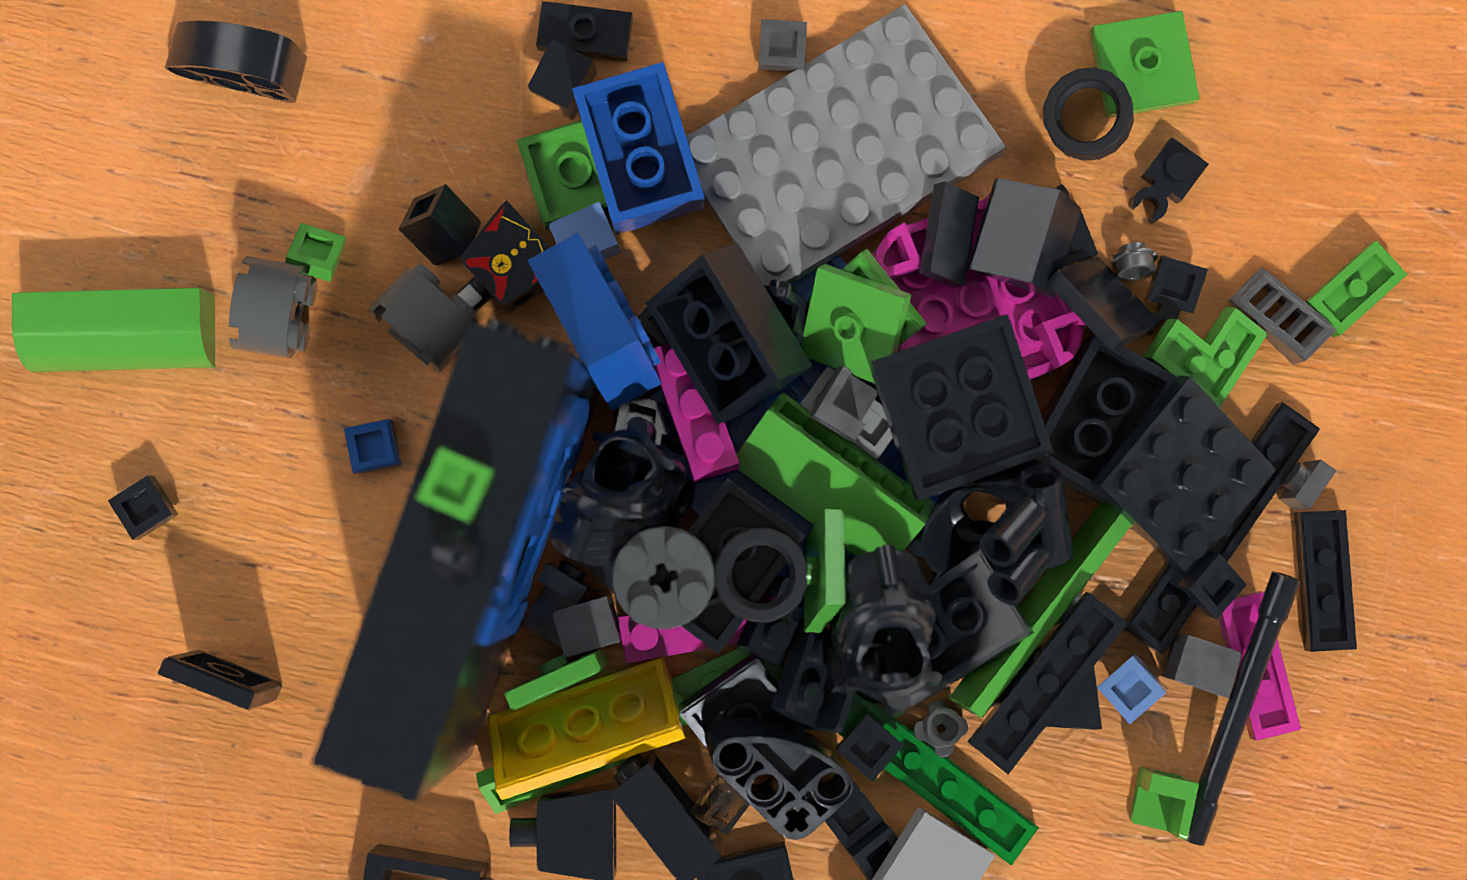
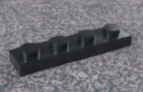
(1047, 682)

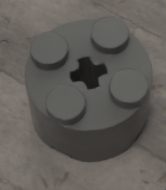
(271, 307)
(424, 316)
(649, 602)

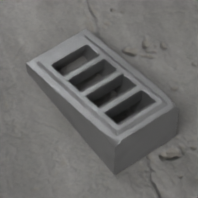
(1305, 317)

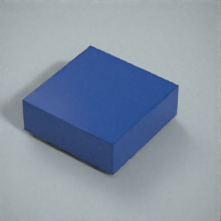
(372, 446)

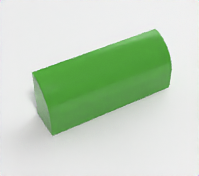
(114, 329)
(821, 470)

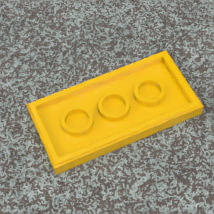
(584, 728)

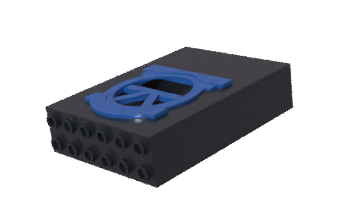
(437, 648)

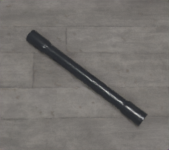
(1272, 614)

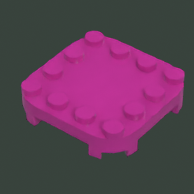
(1043, 326)

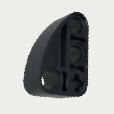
(237, 58)
(795, 767)

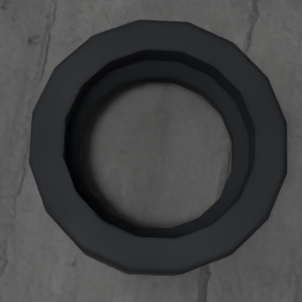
(1073, 82)
(761, 611)

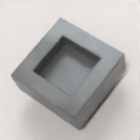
(782, 45)
(1306, 484)

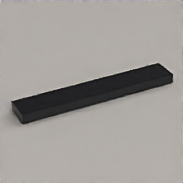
(1164, 603)

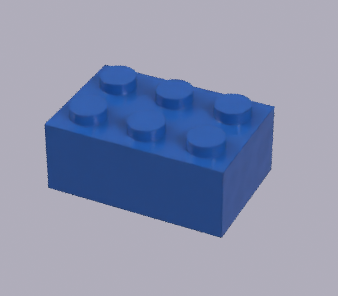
(639, 148)
(598, 320)

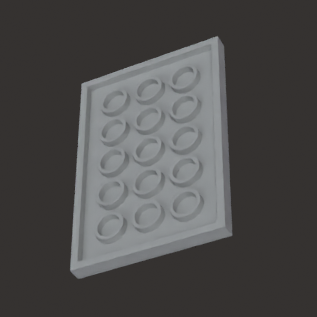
(840, 148)

